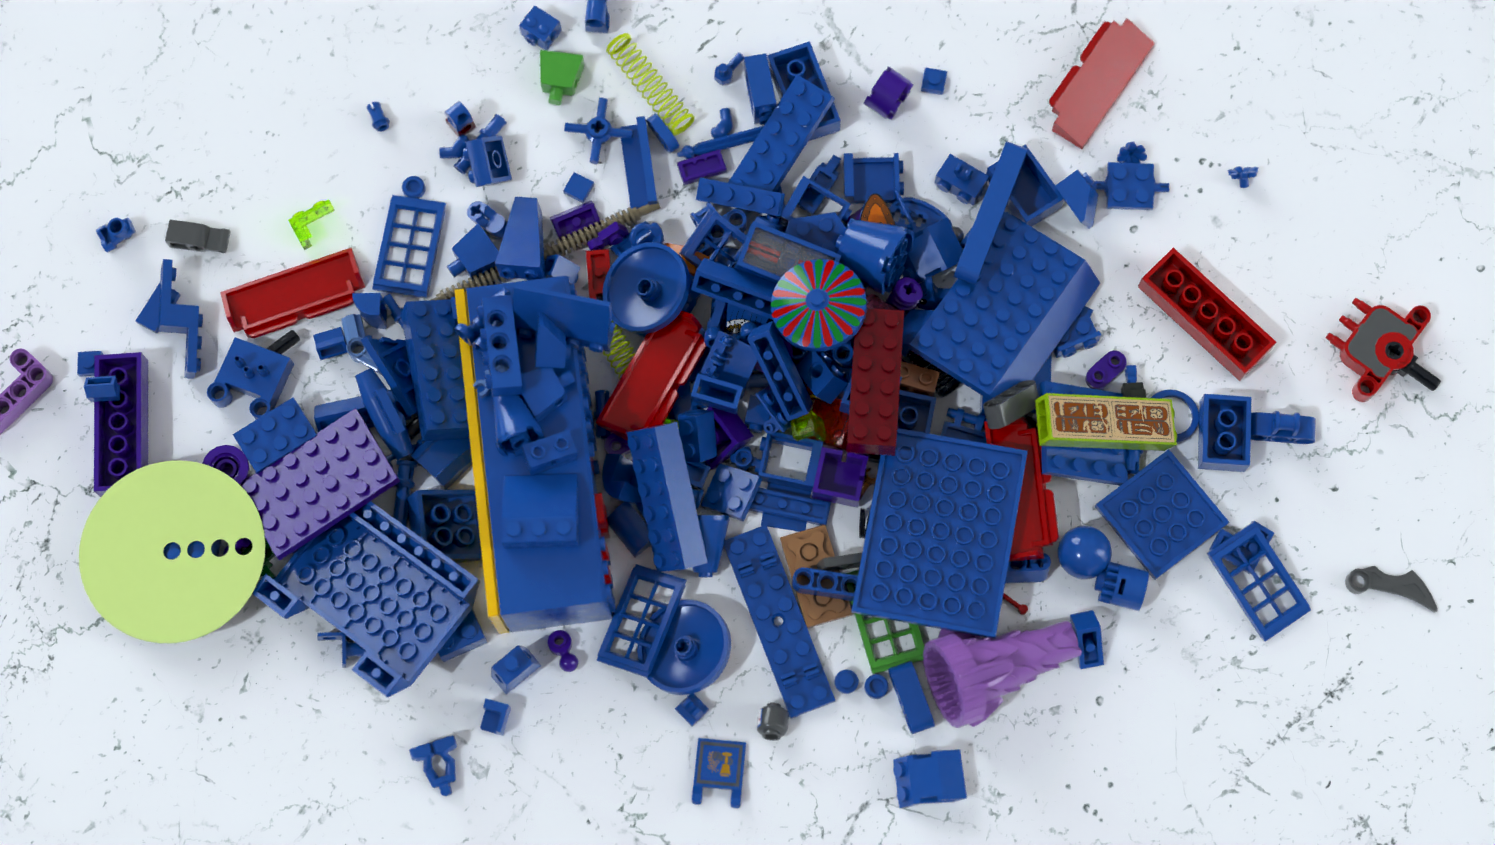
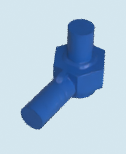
(724, 73)

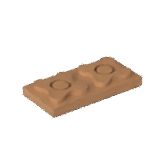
(805, 551)

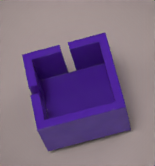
(839, 480)

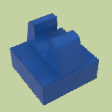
(692, 709)

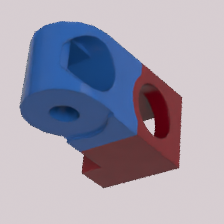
(458, 118)

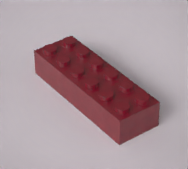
(876, 383)

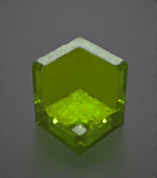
(808, 426)

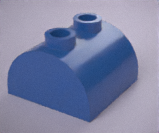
(487, 161)

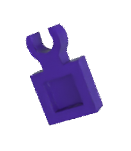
(610, 236)

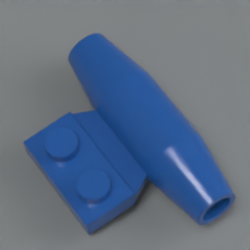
(384, 413)

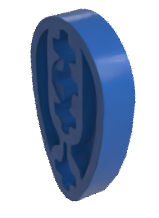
(917, 209)

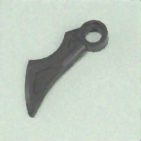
(1405, 585)

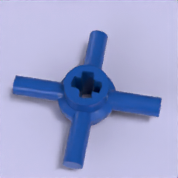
(605, 133)

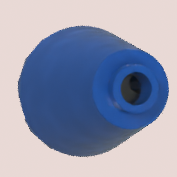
(514, 425)
(713, 534)

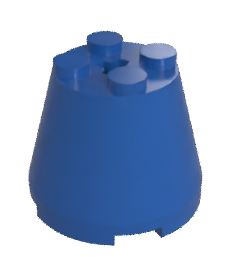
(875, 252)

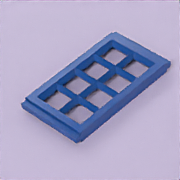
(700, 233)
(401, 287)
(1283, 619)
(625, 662)

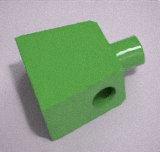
(560, 74)

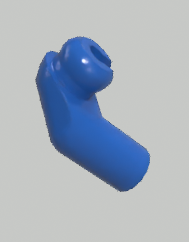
(456, 150)

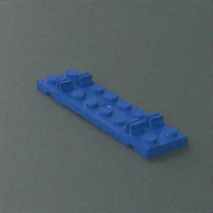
(789, 644)

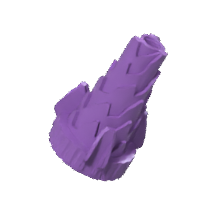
(974, 671)

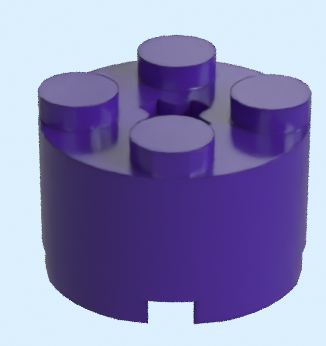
(887, 93)

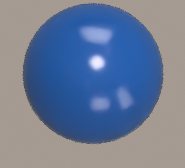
(1084, 552)

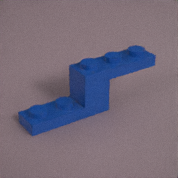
(179, 319)

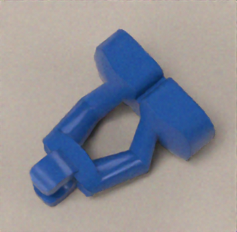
(425, 754)

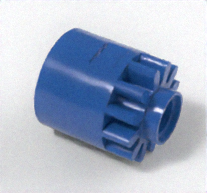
(1122, 586)

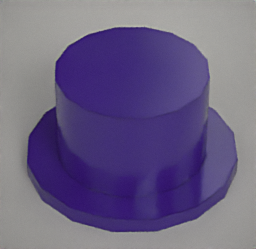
(229, 461)

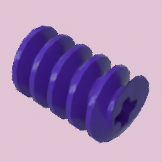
(905, 295)

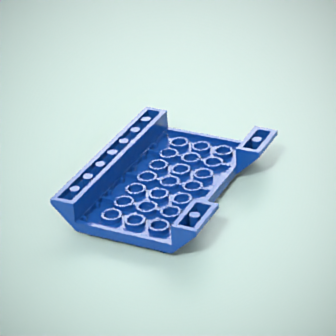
(1011, 317)
(380, 591)

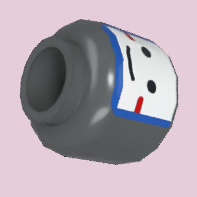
(772, 721)

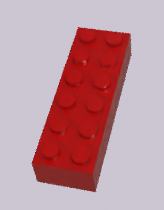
(1206, 314)

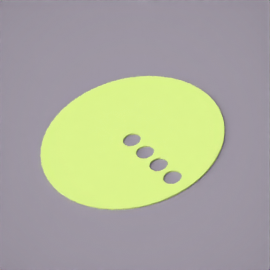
(125, 559)

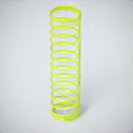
(623, 47)

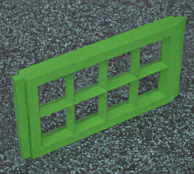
(882, 664)

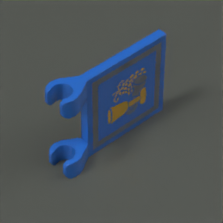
(719, 767)

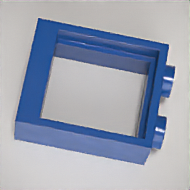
(759, 87)
(800, 191)
(788, 440)

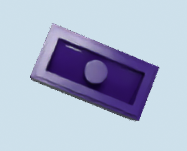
(574, 219)

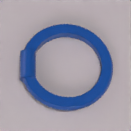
(1190, 403)

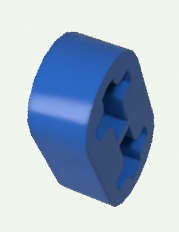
(662, 133)

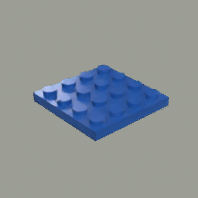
(1079, 463)
(1161, 514)

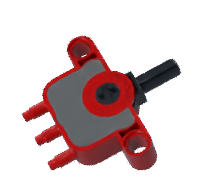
(1374, 338)

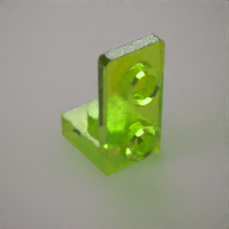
(302, 218)

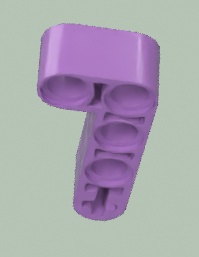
(26, 381)

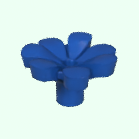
(1132, 153)
(1243, 175)

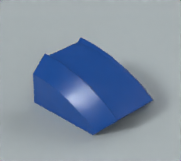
(444, 459)

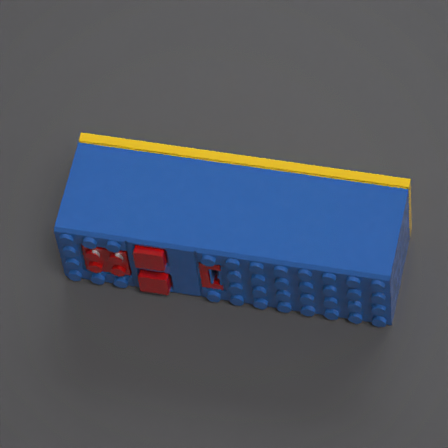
(550, 583)

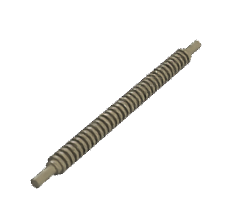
(582, 237)

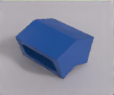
(330, 343)
(102, 388)

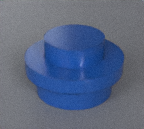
(846, 681)

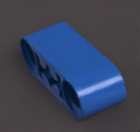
(911, 697)

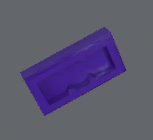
(701, 166)

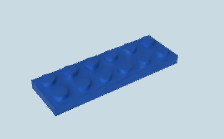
(783, 136)

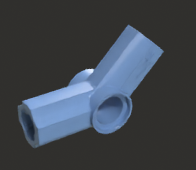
(354, 332)

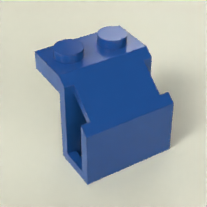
(932, 251)
(717, 393)
(929, 778)

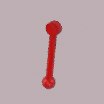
(1022, 609)

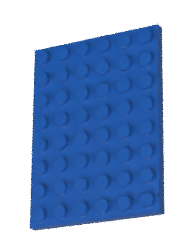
(940, 533)

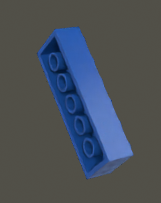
(436, 369)
(667, 497)

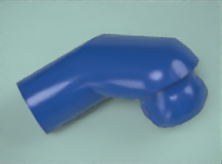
(725, 126)

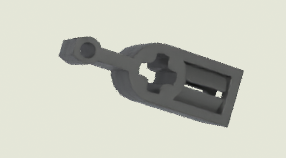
(196, 237)

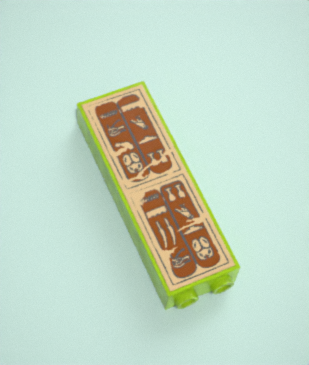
(1105, 422)

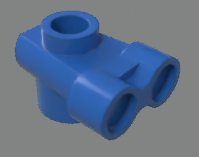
(115, 232)

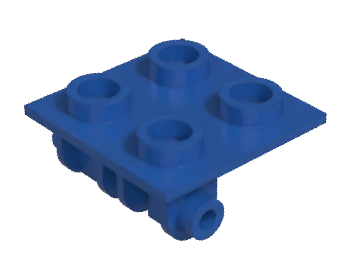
(730, 360)
(777, 419)

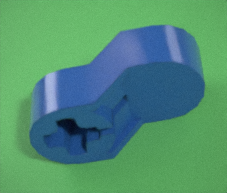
(480, 213)

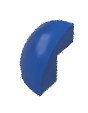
(620, 478)

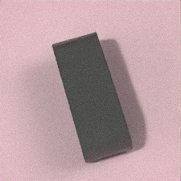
(1011, 404)

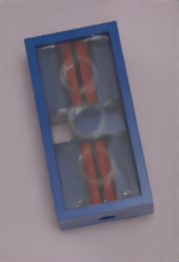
(772, 253)

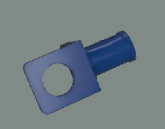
(348, 648)

